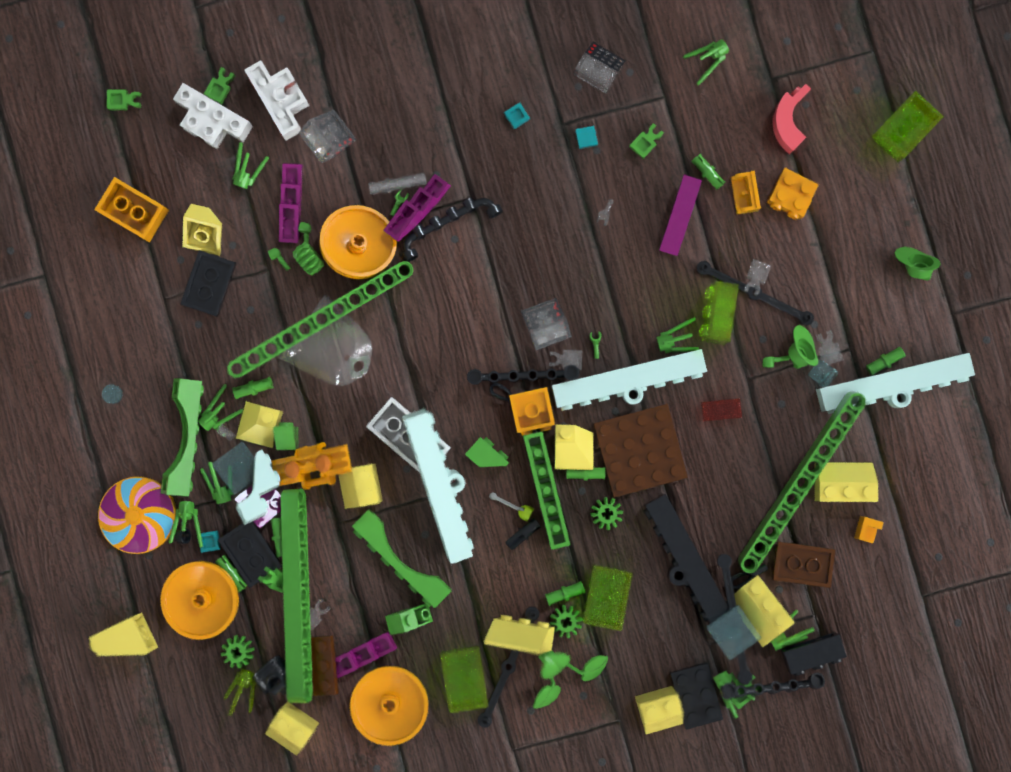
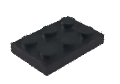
(208, 283)
(249, 552)
(696, 695)

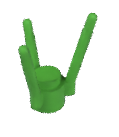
(716, 50)
(242, 178)
(666, 342)
(209, 418)
(219, 494)
(185, 512)
(781, 640)
(723, 678)

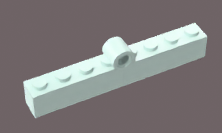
(628, 379)
(899, 382)
(437, 485)

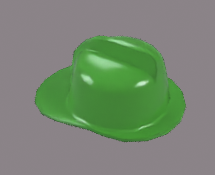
(917, 263)
(802, 349)

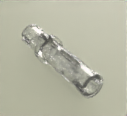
(397, 183)

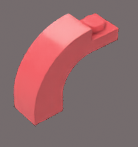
(783, 126)

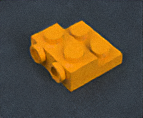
(792, 194)
(532, 411)

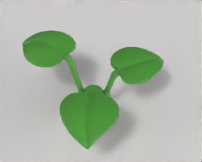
(555, 663)

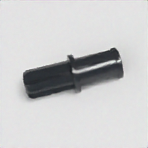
(523, 534)

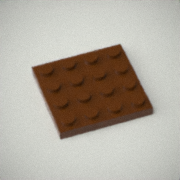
(640, 450)

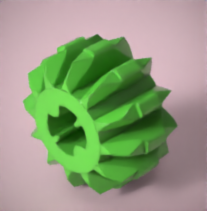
(308, 258)
(611, 518)
(562, 615)
(231, 653)

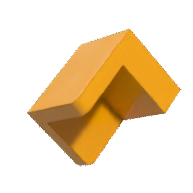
(867, 529)

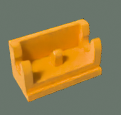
(745, 192)

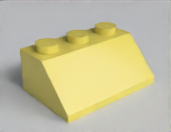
(847, 483)
(763, 610)
(520, 635)

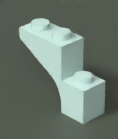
(263, 482)

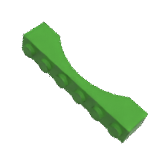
(177, 477)
(429, 586)

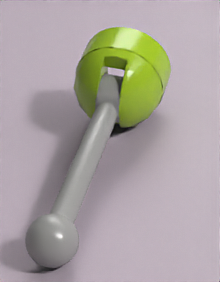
(524, 511)

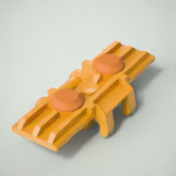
(310, 459)

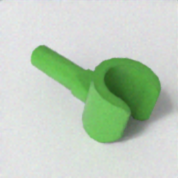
(399, 200)
(306, 229)
(275, 253)
(595, 343)
(768, 362)

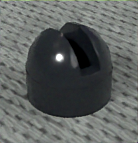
(186, 536)

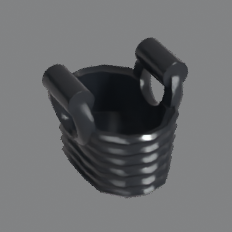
(269, 674)

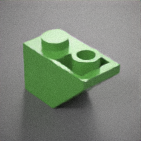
(286, 436)
(485, 456)
(408, 619)

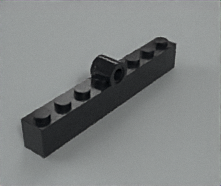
(685, 559)

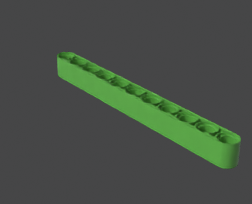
(330, 316)
(801, 472)
(296, 596)

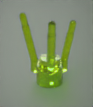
(244, 679)

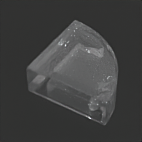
(225, 432)

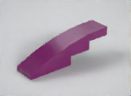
(290, 202)
(417, 208)
(680, 215)
(364, 654)

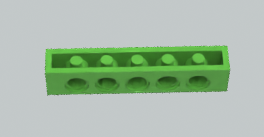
(546, 490)

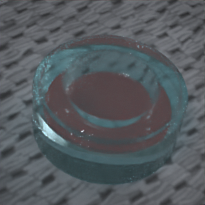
(112, 394)

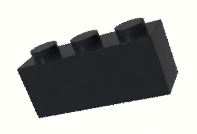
(813, 653)

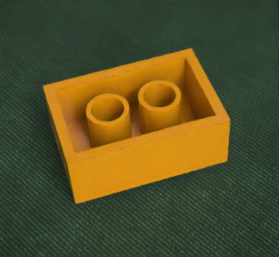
(131, 209)

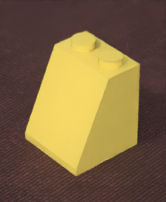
(360, 486)
(125, 638)
(659, 709)
(291, 728)

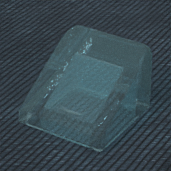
(823, 374)

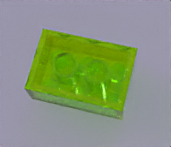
(907, 126)
(719, 312)
(607, 597)
(464, 679)

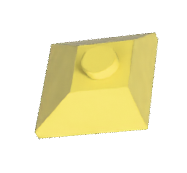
(202, 230)
(258, 424)
(573, 448)

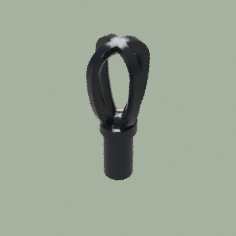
(498, 396)
(761, 569)

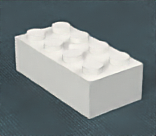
(391, 429)

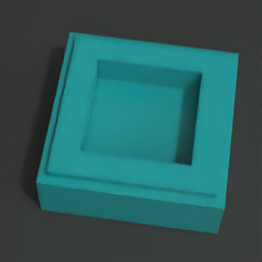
(516, 115)
(586, 137)
(210, 541)

